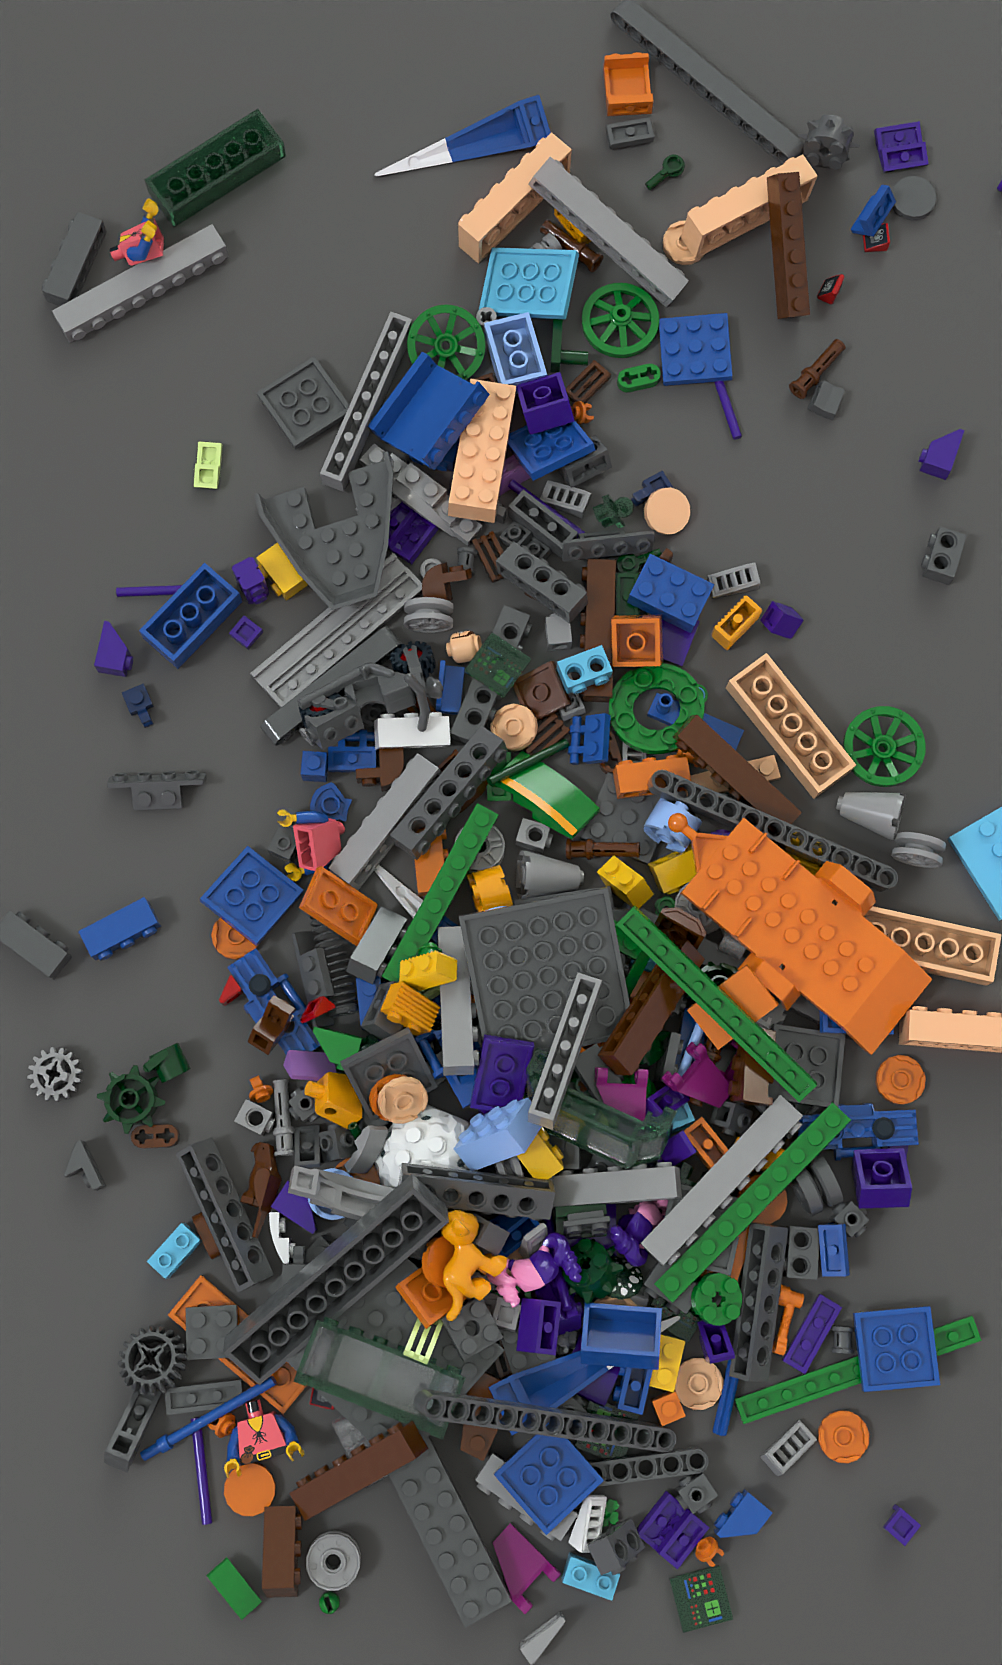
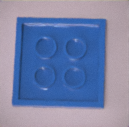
(695, 349)
(549, 449)
(251, 895)
(896, 1349)
(548, 1479)

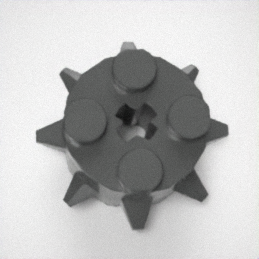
(828, 142)

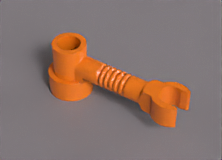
(789, 1300)

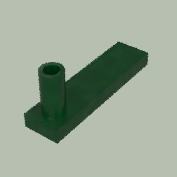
(564, 356)

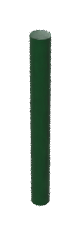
(527, 762)

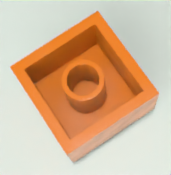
(637, 640)

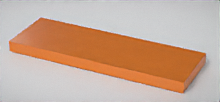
(206, 1294)

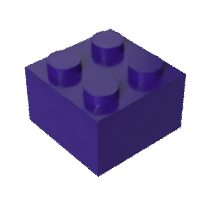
(545, 403)
(881, 1178)

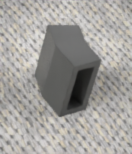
(826, 400)

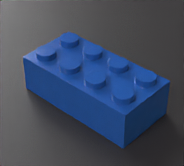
(191, 615)

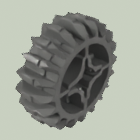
(144, 1367)

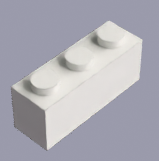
(403, 732)

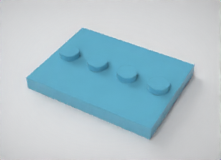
(529, 282)
(981, 854)

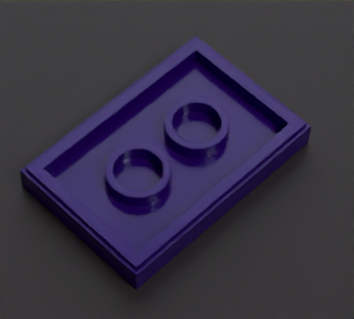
(501, 1072)

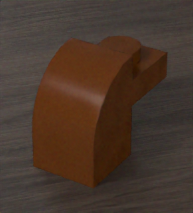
(438, 578)
(390, 768)
(272, 1025)

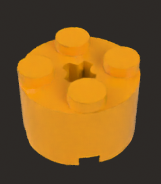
(489, 888)

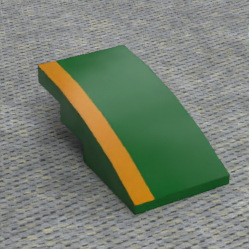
(550, 797)

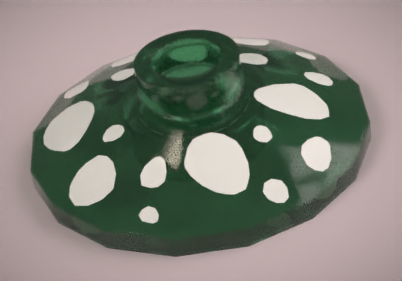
(629, 1280)

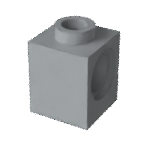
(557, 633)
(528, 826)
(245, 1113)

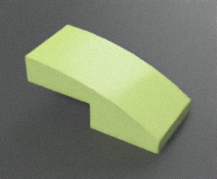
(208, 465)

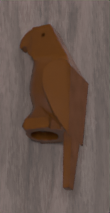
(263, 1183)

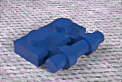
(596, 739)
(352, 758)

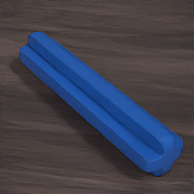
(725, 1403)

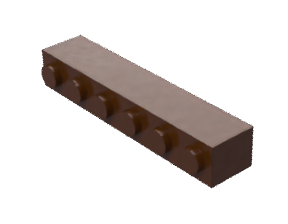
(788, 245)
(597, 620)
(733, 771)
(645, 1017)
(359, 1470)

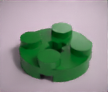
(728, 1307)

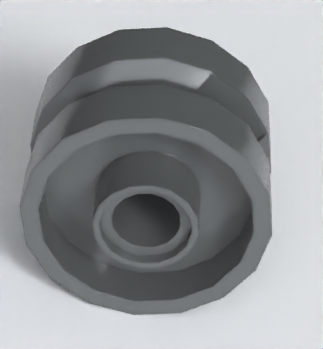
(817, 1184)

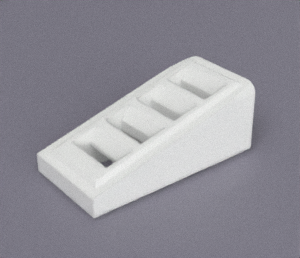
(587, 1528)

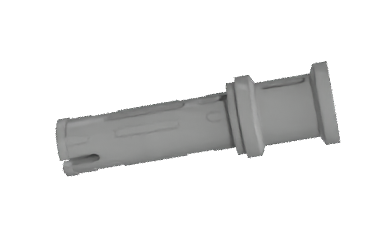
(283, 1130)

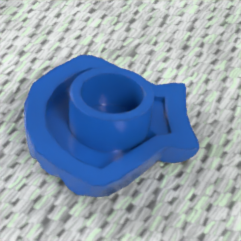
(330, 802)

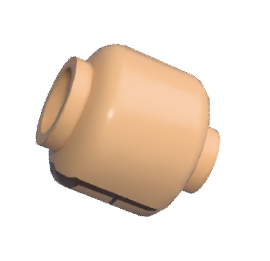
(463, 646)

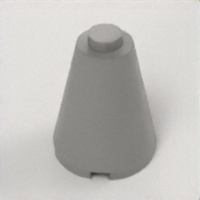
(873, 811)
(544, 875)

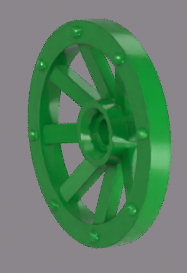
(454, 311)
(620, 323)
(888, 743)

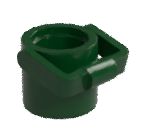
(167, 1063)

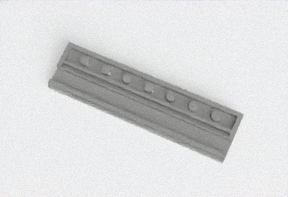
(335, 635)

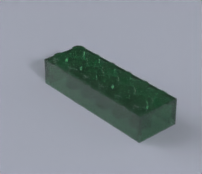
(215, 167)

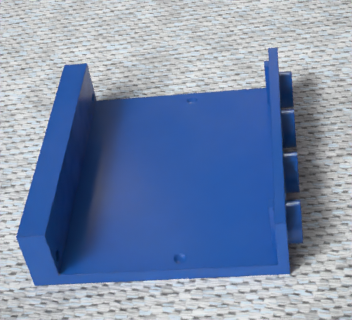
(427, 411)

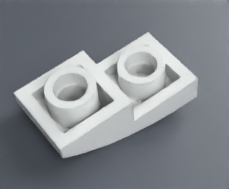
(283, 1245)

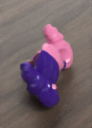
(635, 1228)
(538, 1269)

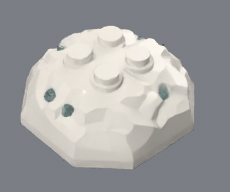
(423, 1141)

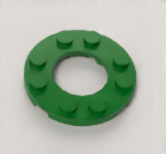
(647, 678)

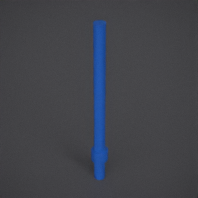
(166, 1442)

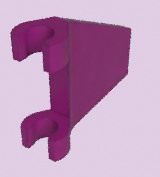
(701, 1079)
(623, 1096)
(521, 1564)

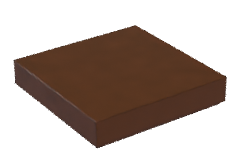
(542, 691)

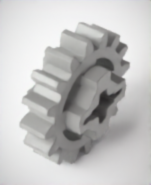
(58, 1064)

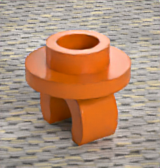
(579, 412)
(261, 1092)
(224, 1426)
(707, 1549)

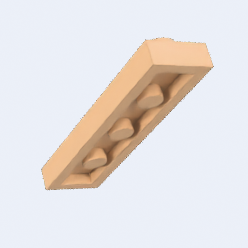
(765, 766)

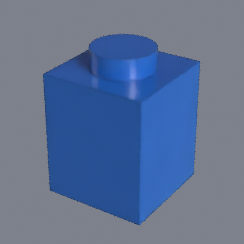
(314, 766)

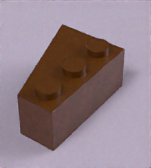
(750, 1078)
(478, 1439)
(281, 1551)

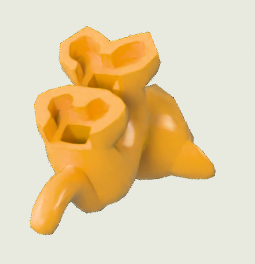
(467, 1258)

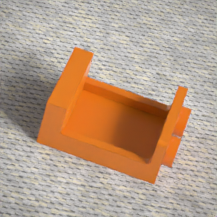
(627, 84)

